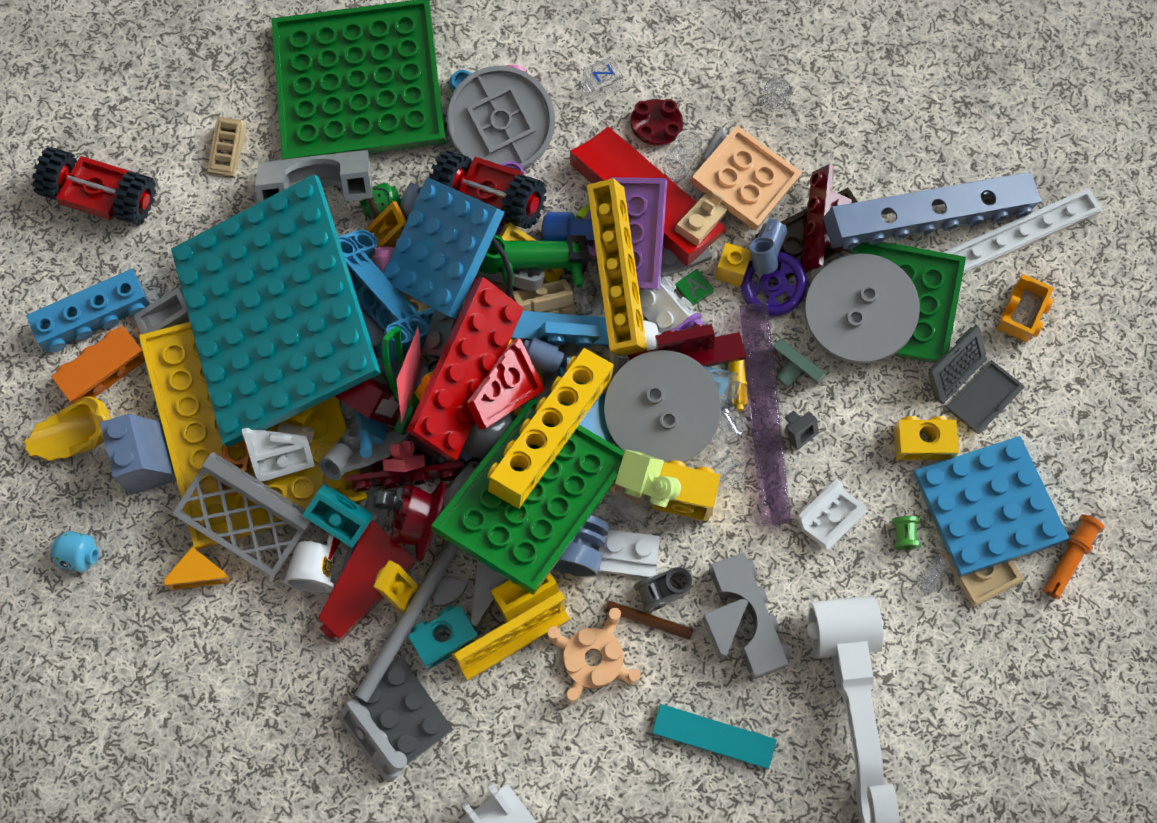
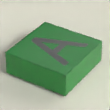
(694, 287)

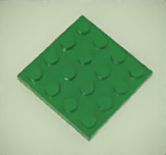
(938, 286)

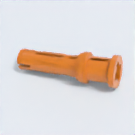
(1078, 545)

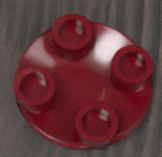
(656, 121)

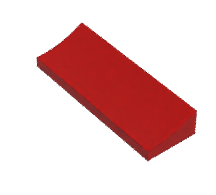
(611, 156)

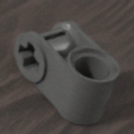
(662, 589)

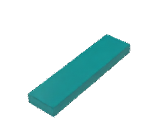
(714, 736)

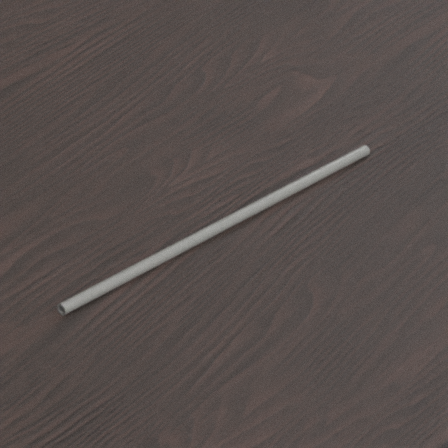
(440, 565)

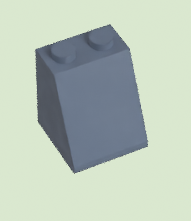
(137, 452)

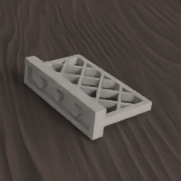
(251, 489)

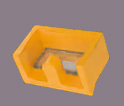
(1025, 308)

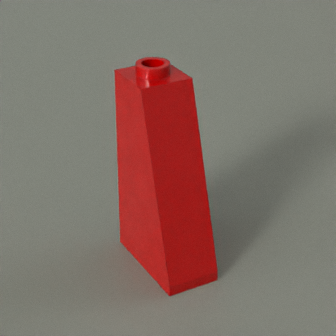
(354, 591)

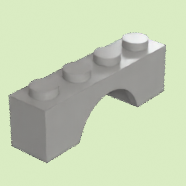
(736, 580)

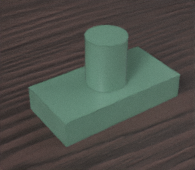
(796, 364)

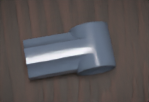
(767, 246)

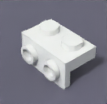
(665, 306)
(830, 515)

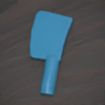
(369, 432)

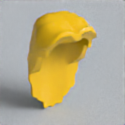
(69, 431)

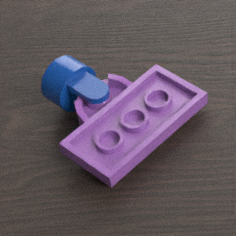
(646, 219)

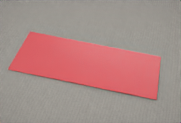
(409, 374)

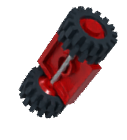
(493, 184)
(93, 186)

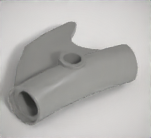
(346, 452)

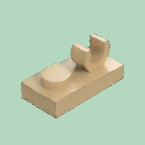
(702, 218)

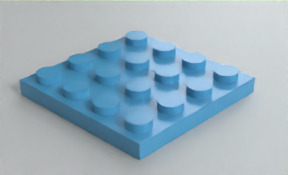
(442, 246)
(990, 506)

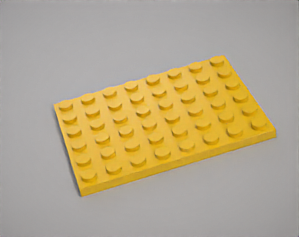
(194, 435)

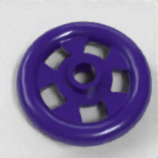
(795, 291)

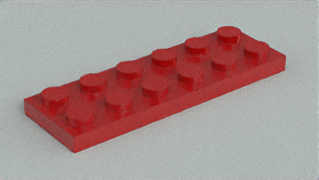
(468, 356)

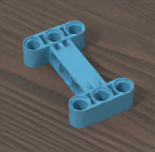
(379, 295)

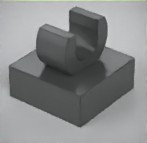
(801, 428)

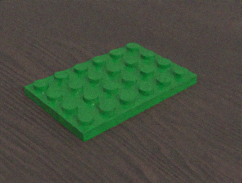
(531, 539)

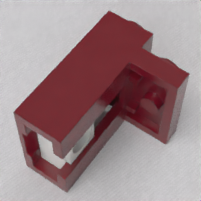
(373, 400)

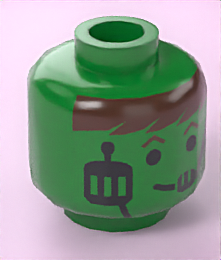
(381, 198)

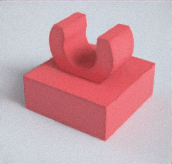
(403, 458)

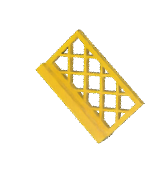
(511, 636)

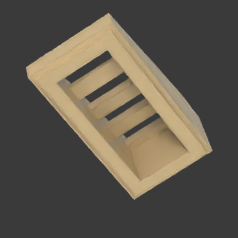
(230, 125)

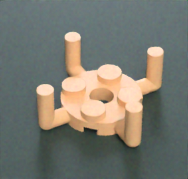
(598, 640)

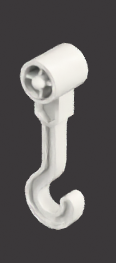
(848, 633)

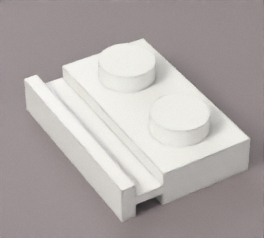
(629, 554)

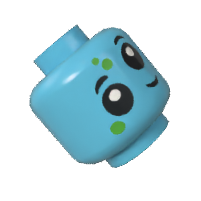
(74, 551)

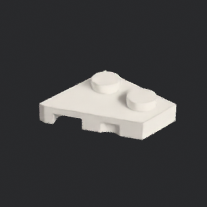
(277, 453)

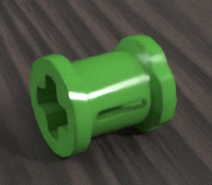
(909, 523)

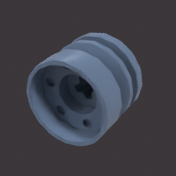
(580, 557)

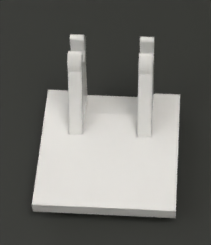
(500, 808)

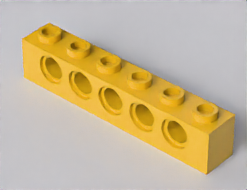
(617, 267)
(517, 485)

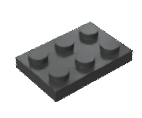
(406, 712)

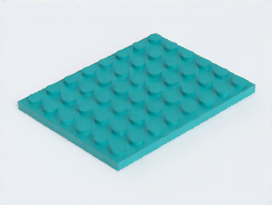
(274, 311)

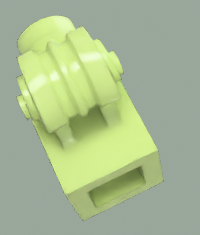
(641, 475)

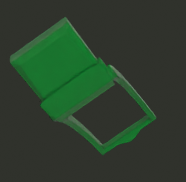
(399, 427)

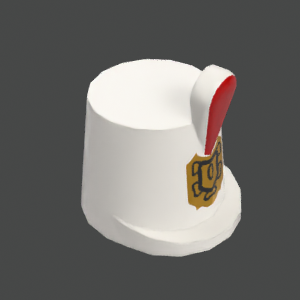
(312, 566)

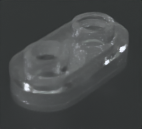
(682, 157)

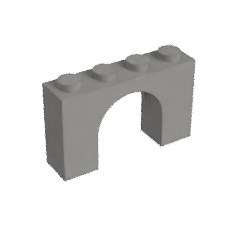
(343, 169)

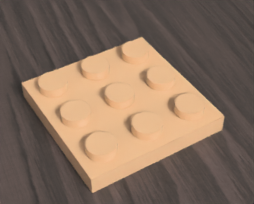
(746, 176)

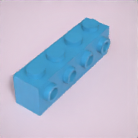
(88, 311)

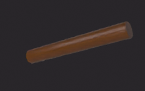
(651, 620)

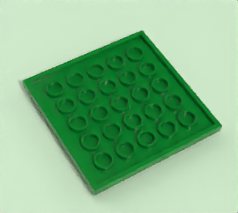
(357, 80)

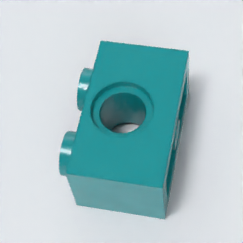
(338, 515)
(435, 652)

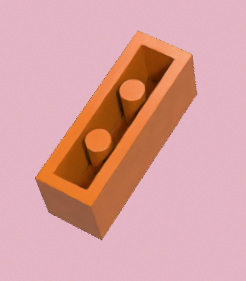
(99, 366)

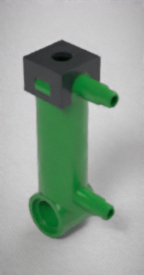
(568, 255)

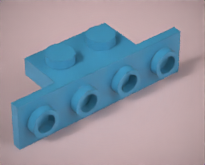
(562, 329)

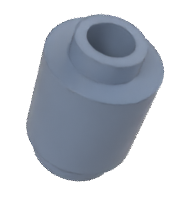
(543, 355)

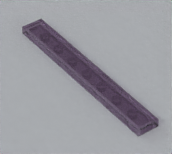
(765, 415)

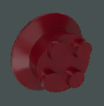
(416, 516)

